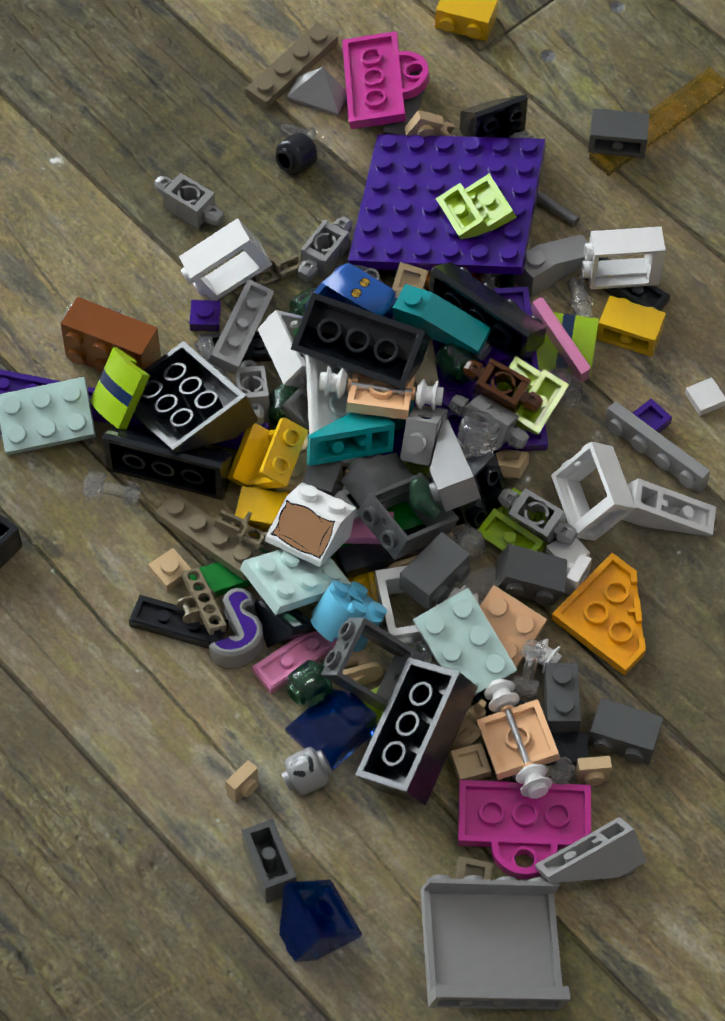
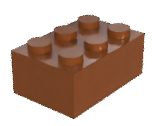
(94, 330)

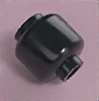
(296, 153)

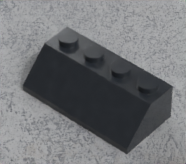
(511, 328)
(360, 341)
(147, 458)

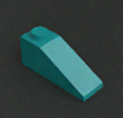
(440, 319)
(350, 438)

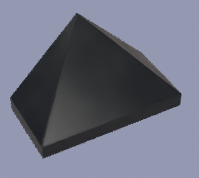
(282, 626)

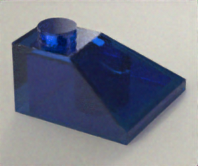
(335, 726)
(315, 920)

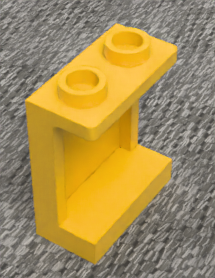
(268, 456)

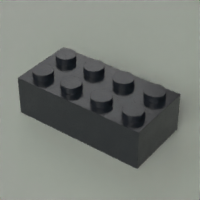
(416, 731)

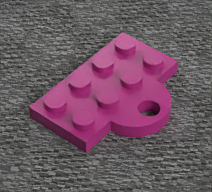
(380, 79)
(516, 825)

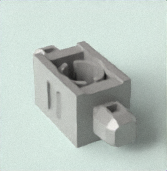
(189, 200)
(326, 235)
(253, 383)
(506, 419)
(556, 518)

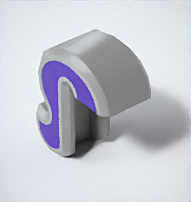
(247, 632)

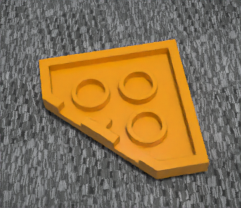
(607, 614)

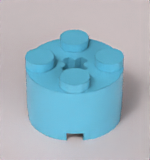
(344, 602)

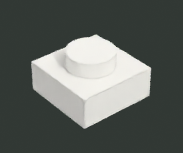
(577, 573)

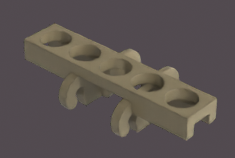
(276, 266)
(244, 530)
(198, 598)

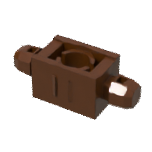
(530, 401)

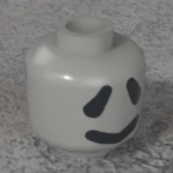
(306, 771)

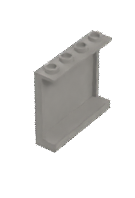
(491, 943)

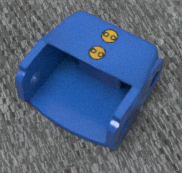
(358, 289)

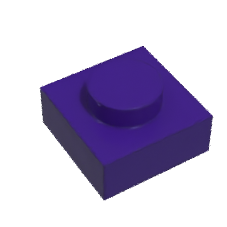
(205, 315)
(653, 415)

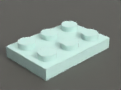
(46, 416)
(288, 580)
(465, 640)

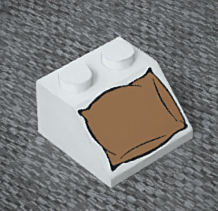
(311, 524)

